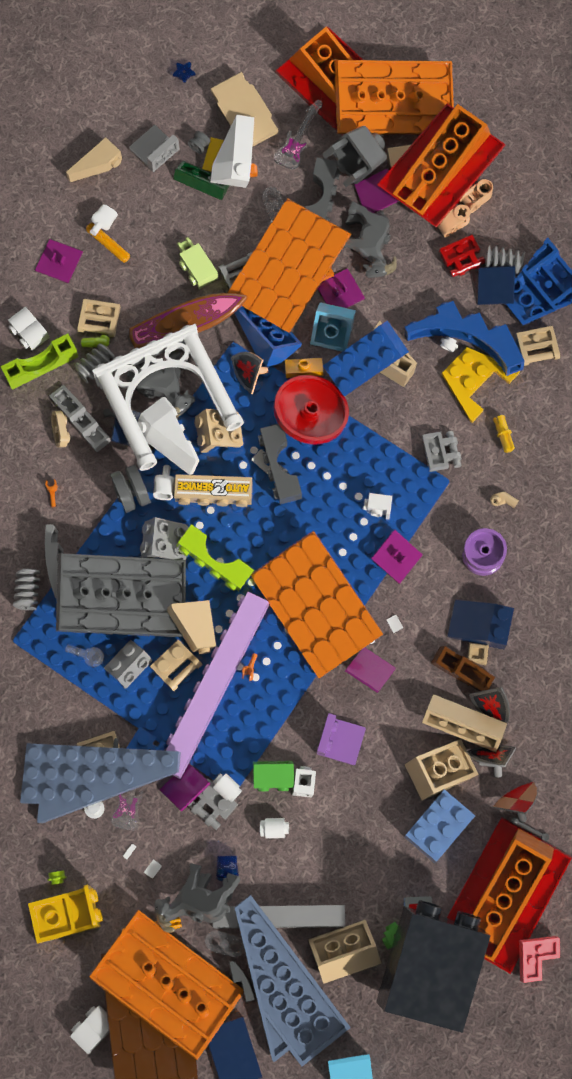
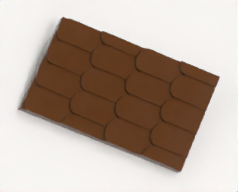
(141, 1050)

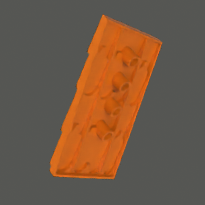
(391, 94)
(289, 264)
(316, 604)
(167, 984)

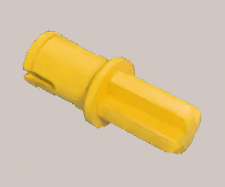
(504, 433)

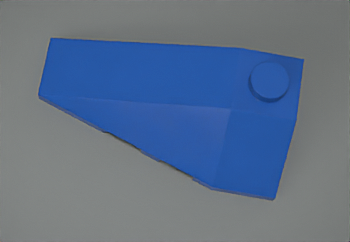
(267, 339)

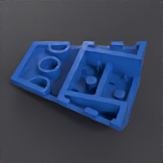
(542, 285)

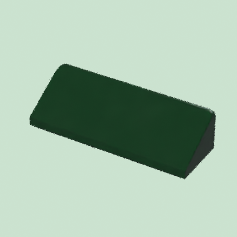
(199, 180)

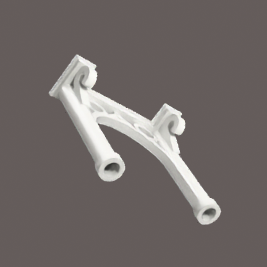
(189, 342)

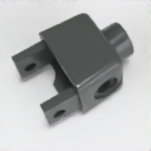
(358, 154)

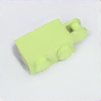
(197, 264)

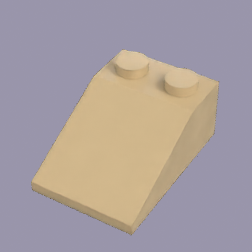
(441, 769)

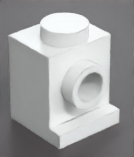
(378, 505)
(301, 790)

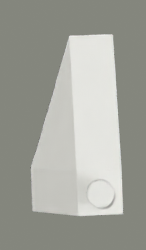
(234, 158)
(167, 436)

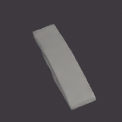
(80, 418)
(52, 550)

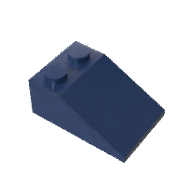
(481, 623)

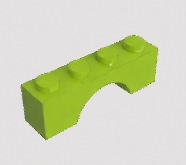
(55, 355)
(233, 573)

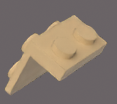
(213, 433)

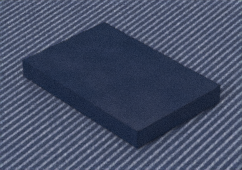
(234, 1052)

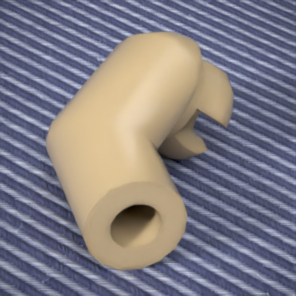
(503, 498)

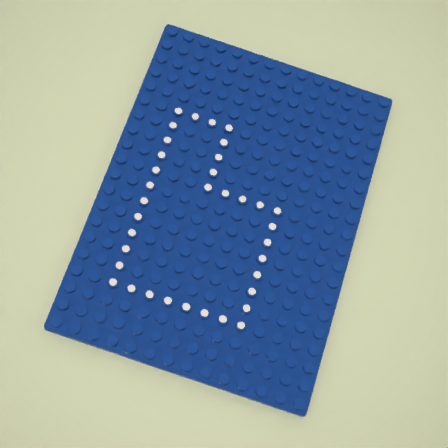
(333, 487)

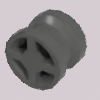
(199, 142)

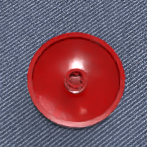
(311, 409)

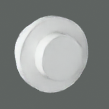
(449, 344)
(95, 810)

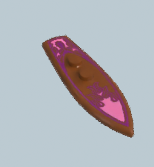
(202, 311)

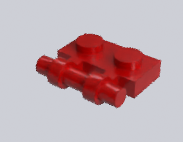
(459, 251)

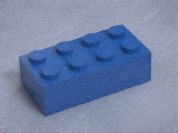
(365, 358)

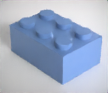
(439, 826)

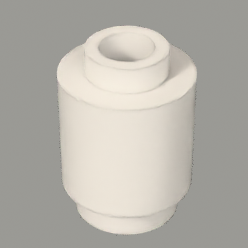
(226, 787)
(274, 828)

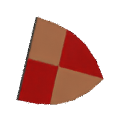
(519, 800)

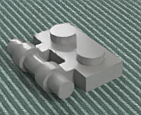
(436, 453)
(216, 802)

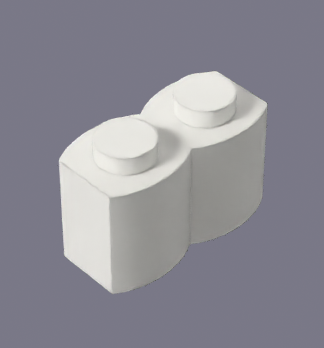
(28, 328)
(92, 1030)

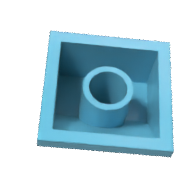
(332, 327)
(351, 1068)

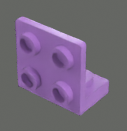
(341, 740)

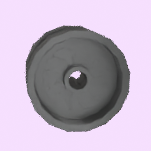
(130, 488)

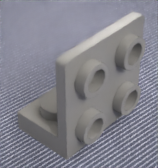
(155, 148)

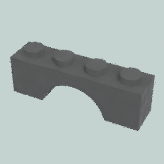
(325, 175)
(286, 485)

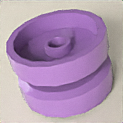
(482, 541)

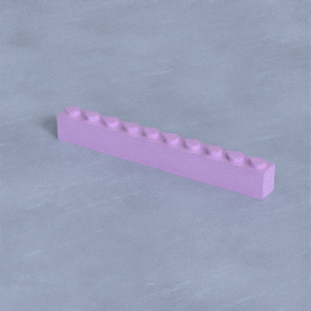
(217, 678)

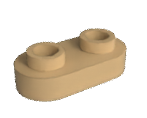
(60, 432)

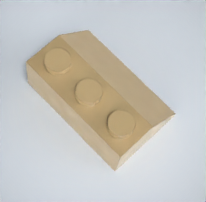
(344, 951)

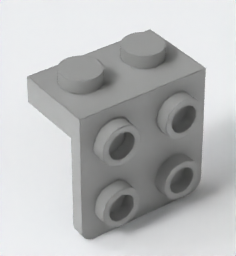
(161, 538)

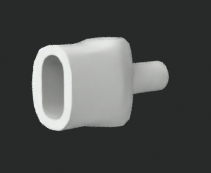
(103, 219)
(164, 485)

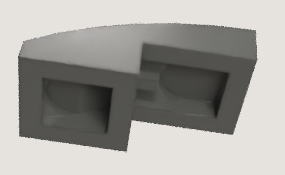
(239, 976)

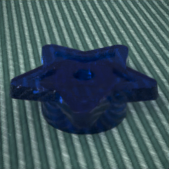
(179, 72)

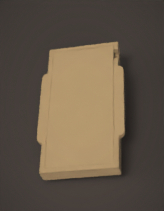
(241, 98)

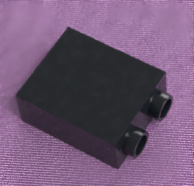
(433, 966)

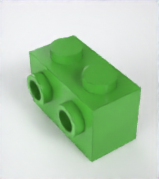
(273, 775)

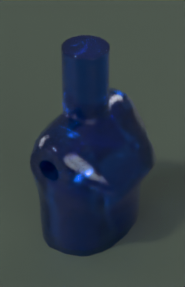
(226, 865)

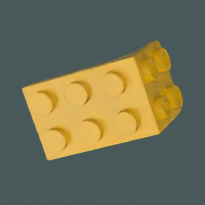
(65, 914)

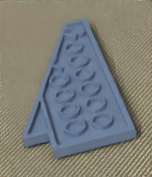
(79, 776)
(290, 1001)

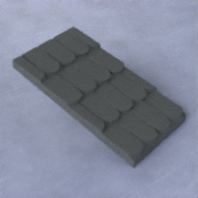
(118, 594)

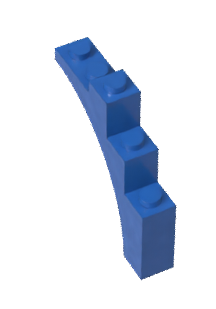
(449, 323)

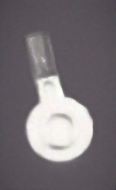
(92, 656)

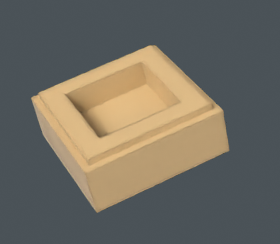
(478, 653)

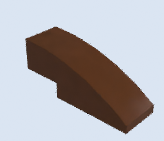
(462, 669)

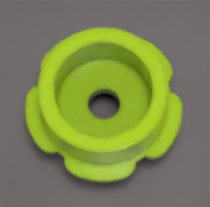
(57, 877)

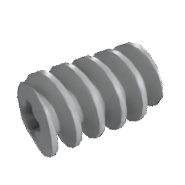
(504, 259)
(98, 357)
(24, 590)

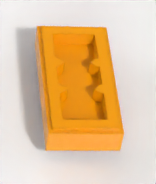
(300, 367)

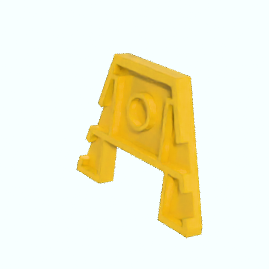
(468, 374)

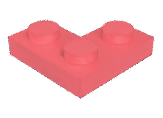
(533, 952)

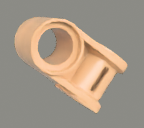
(475, 198)
(455, 222)

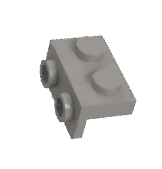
(128, 663)

